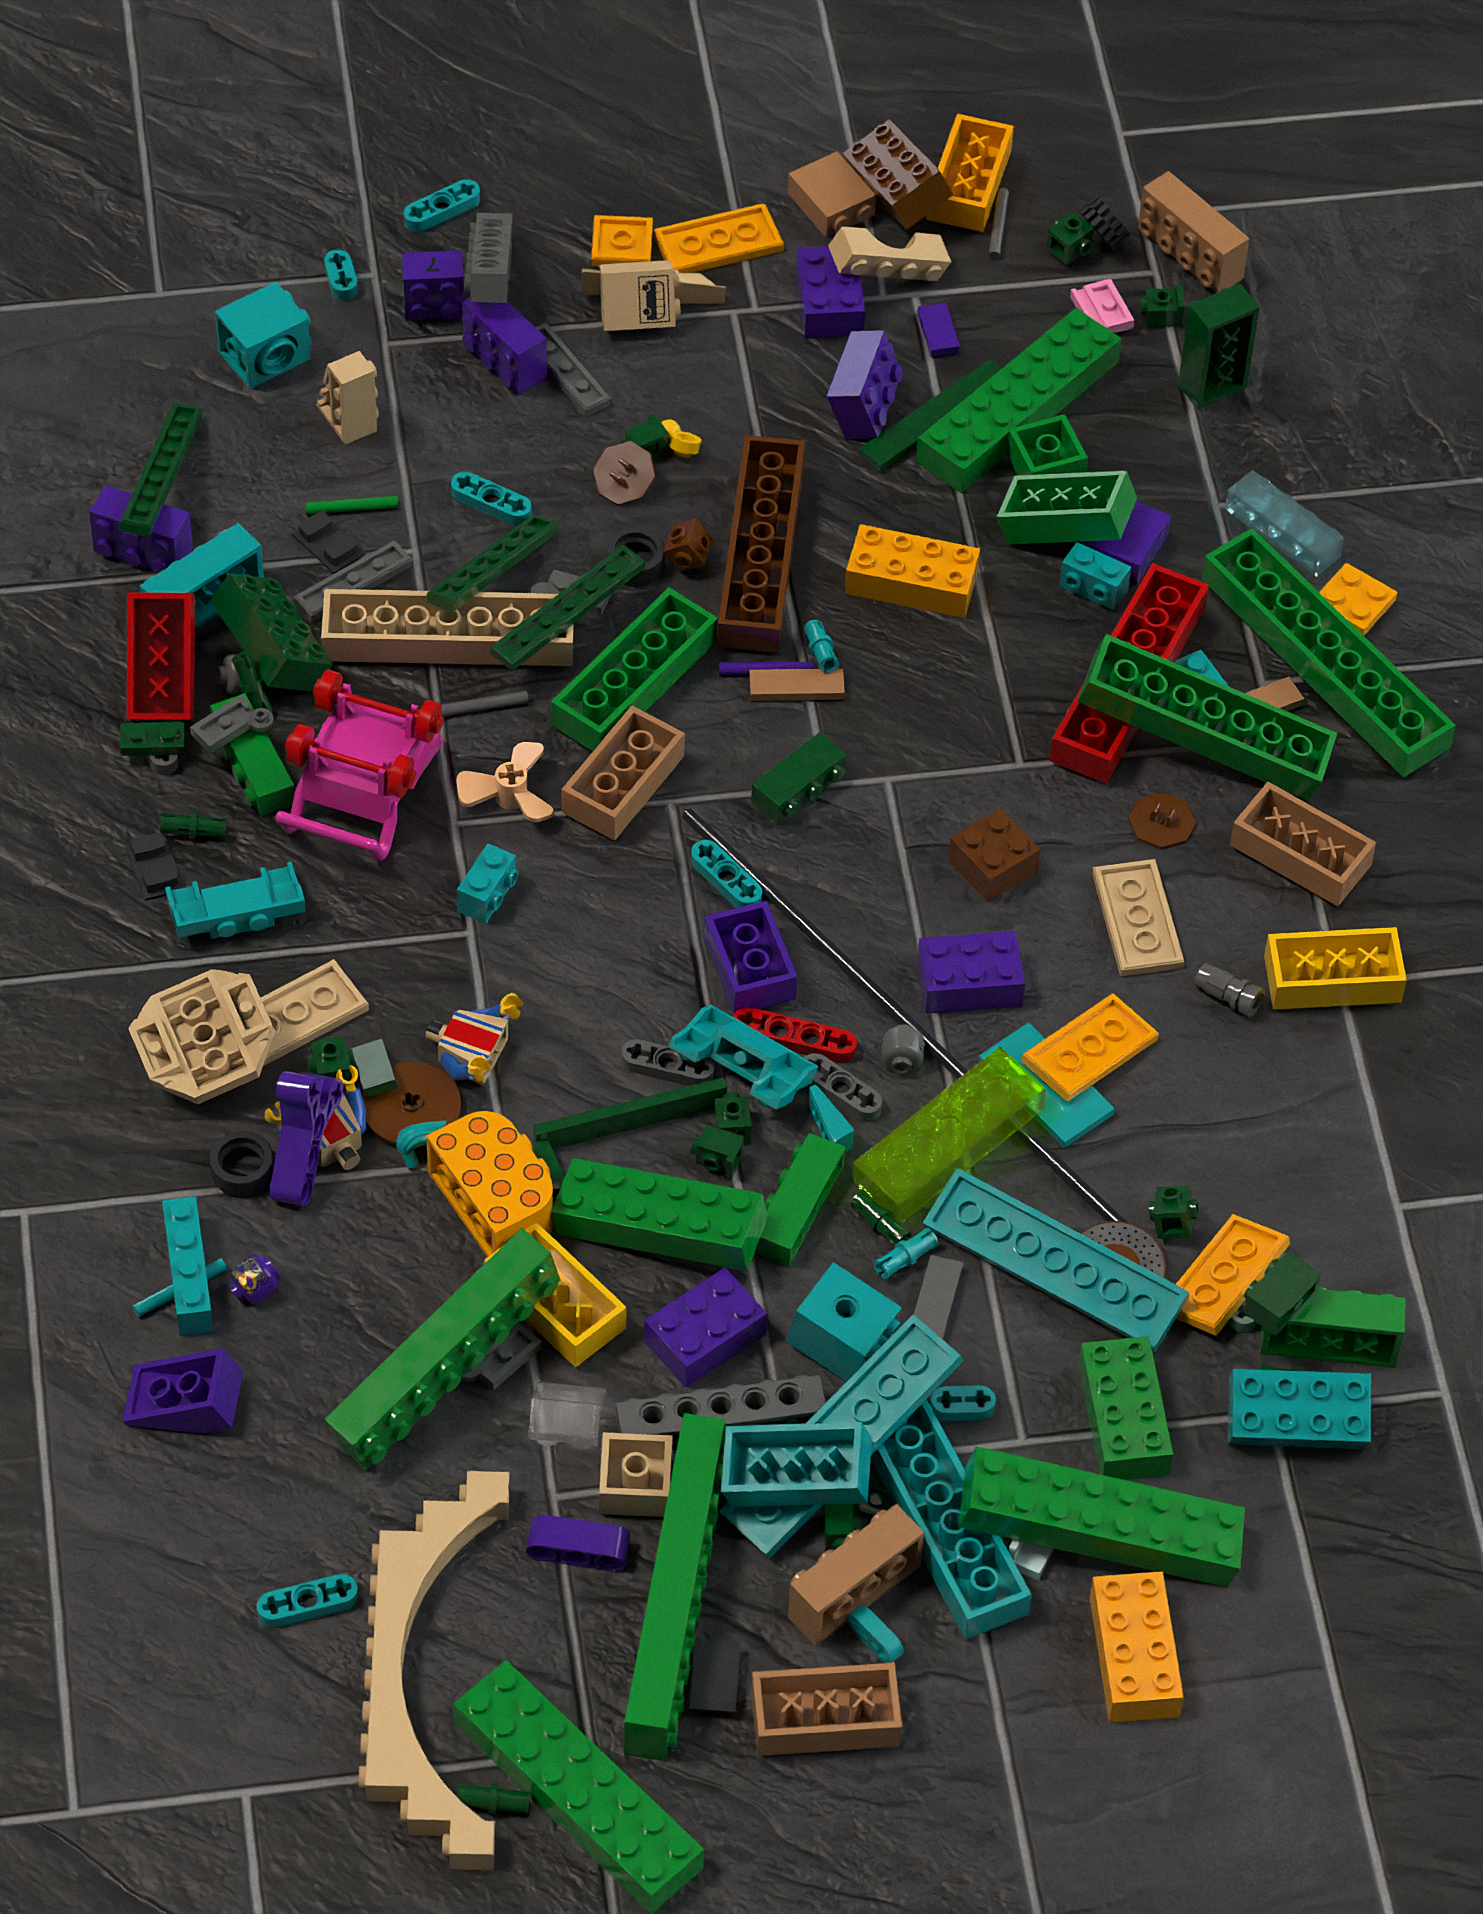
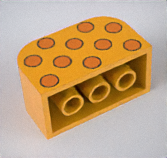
(490, 1177)

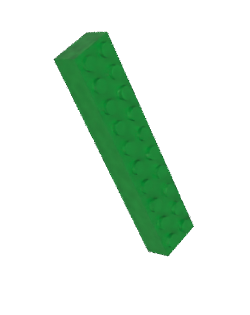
(1328, 652)
(676, 1590)

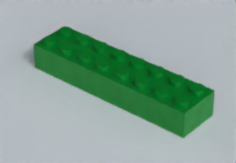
(1023, 392)
(1207, 717)
(443, 1349)
(1102, 1517)
(578, 1786)

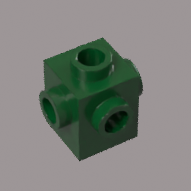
(1070, 238)
(329, 1057)
(1173, 1212)

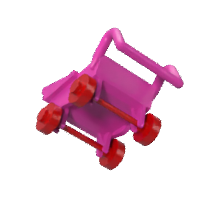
(359, 761)

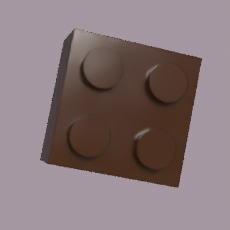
(994, 854)

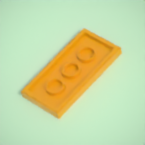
(719, 239)
(1089, 1047)
(1225, 1271)

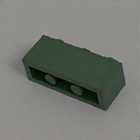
(799, 778)

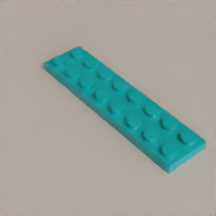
(1055, 1259)
(878, 1396)

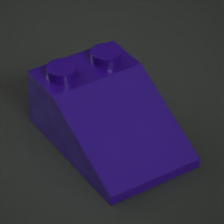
(185, 1393)

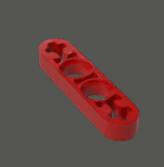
(798, 1028)

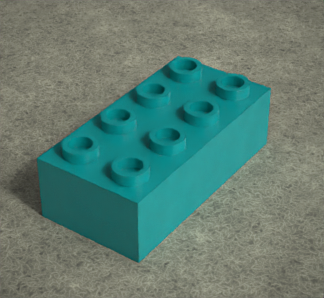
(208, 567)
(1299, 1409)
(796, 1464)

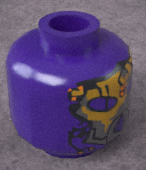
(254, 1279)

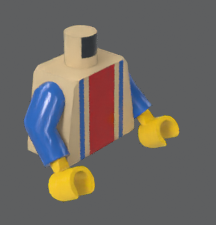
(474, 1039)
(343, 1129)

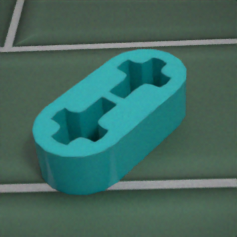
(345, 274)
(963, 1403)
(874, 1634)

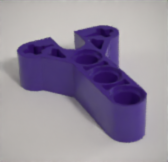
(305, 1110)

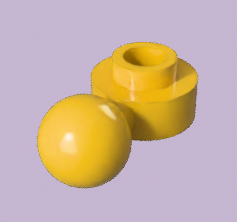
(681, 442)

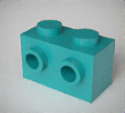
(1095, 576)
(487, 883)

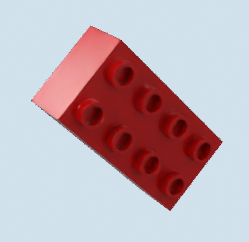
(160, 656)

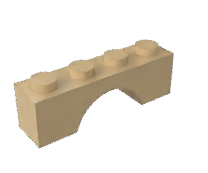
(862, 254)

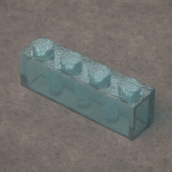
(1284, 523)

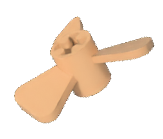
(507, 785)

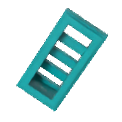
(829, 1119)

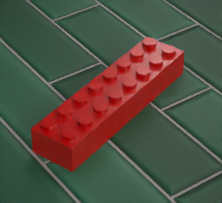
(1156, 621)

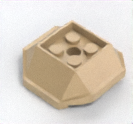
(204, 1007)

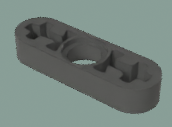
(659, 1052)
(846, 1100)

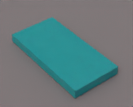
(1059, 1118)

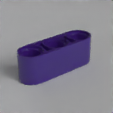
(578, 1543)

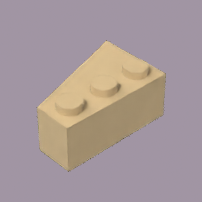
(350, 397)

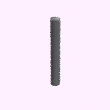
(998, 223)
(484, 703)

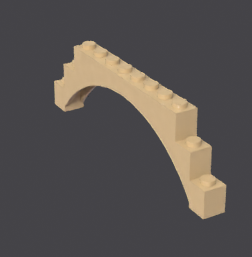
(395, 1761)

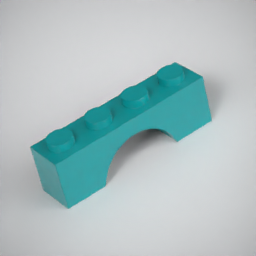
(187, 1266)

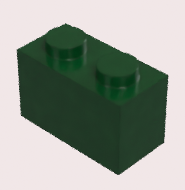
(1281, 1292)

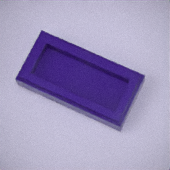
(938, 329)

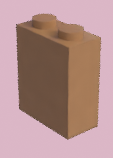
(831, 194)

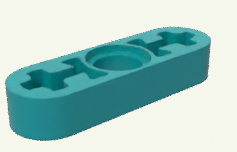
(424, 215)
(483, 488)
(721, 863)
(315, 1588)

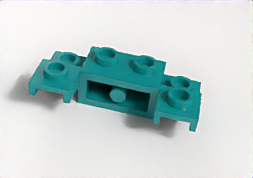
(236, 905)
(764, 1062)

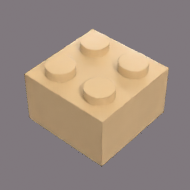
(635, 1474)

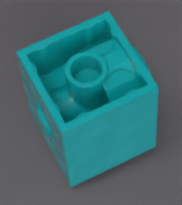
(263, 334)
(843, 1322)

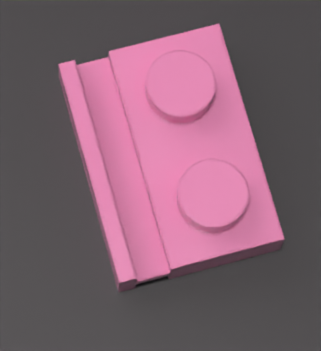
(1104, 305)

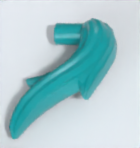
(414, 1137)

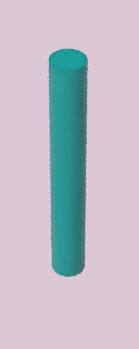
(167, 1293)

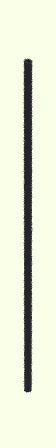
(896, 1011)

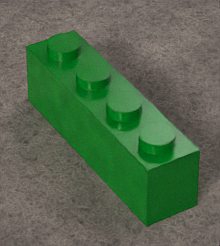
(258, 768)
(799, 1197)

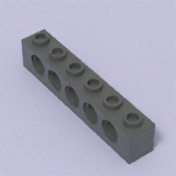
(489, 257)
(734, 1399)

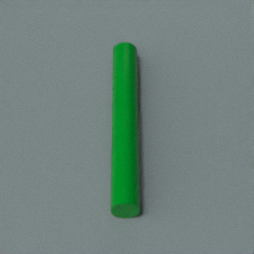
(352, 505)

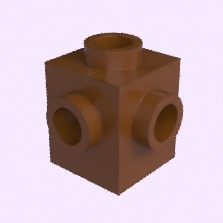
(688, 545)

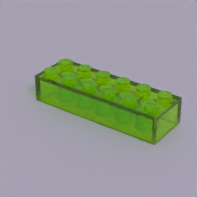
(949, 1134)

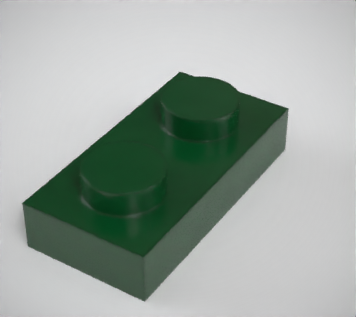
(152, 738)

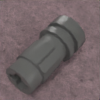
(1228, 988)

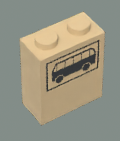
(639, 295)

